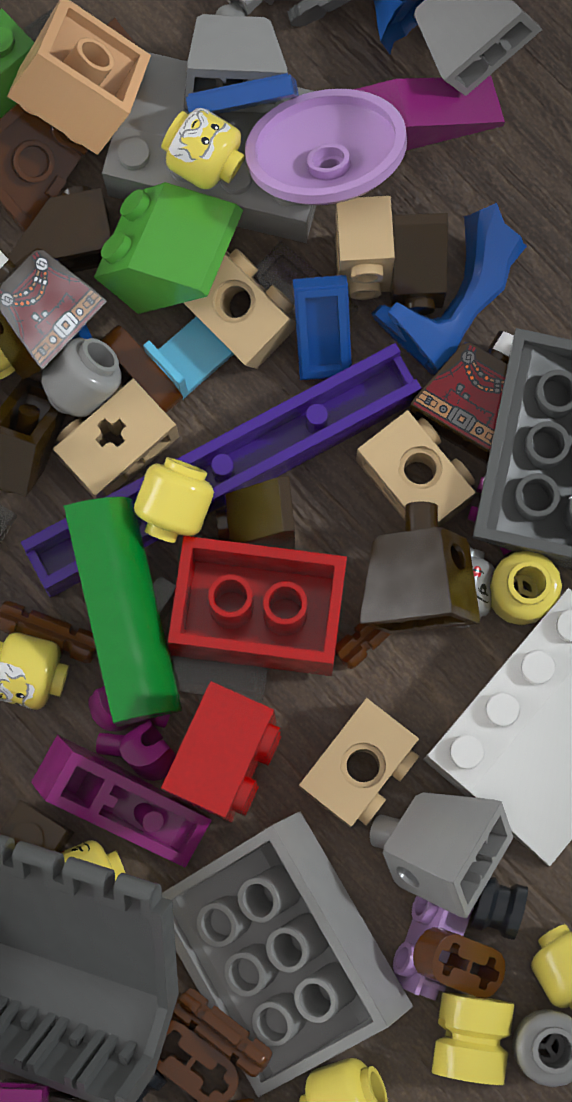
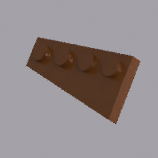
(35, 159)

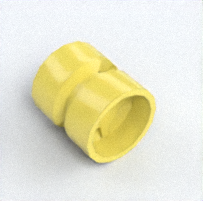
(472, 1038)

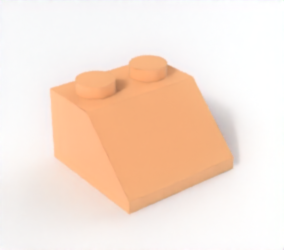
(80, 76)

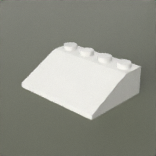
(518, 738)

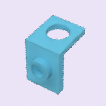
(190, 356)

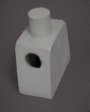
(473, 37)
(232, 51)
(444, 847)

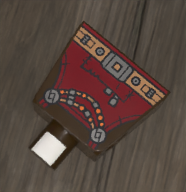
(40, 309)
(466, 396)

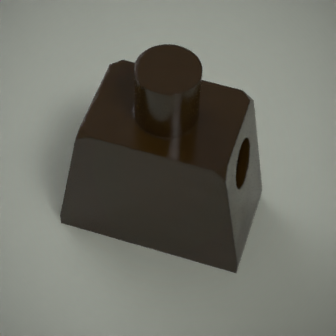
(420, 577)

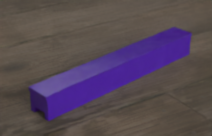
(261, 448)

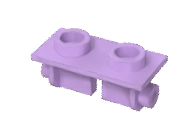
(424, 916)

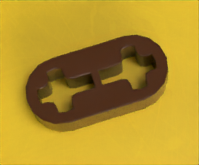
(138, 365)
(462, 955)
(190, 1079)

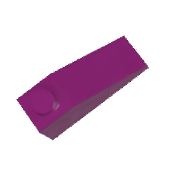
(437, 110)
(119, 801)

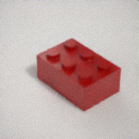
(257, 605)
(223, 752)

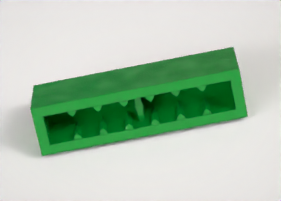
(122, 609)

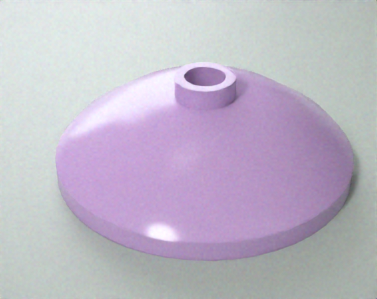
(326, 146)

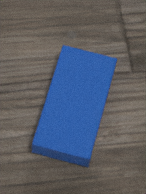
(244, 94)
(322, 326)

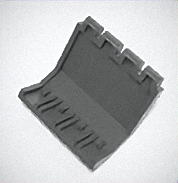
(82, 974)

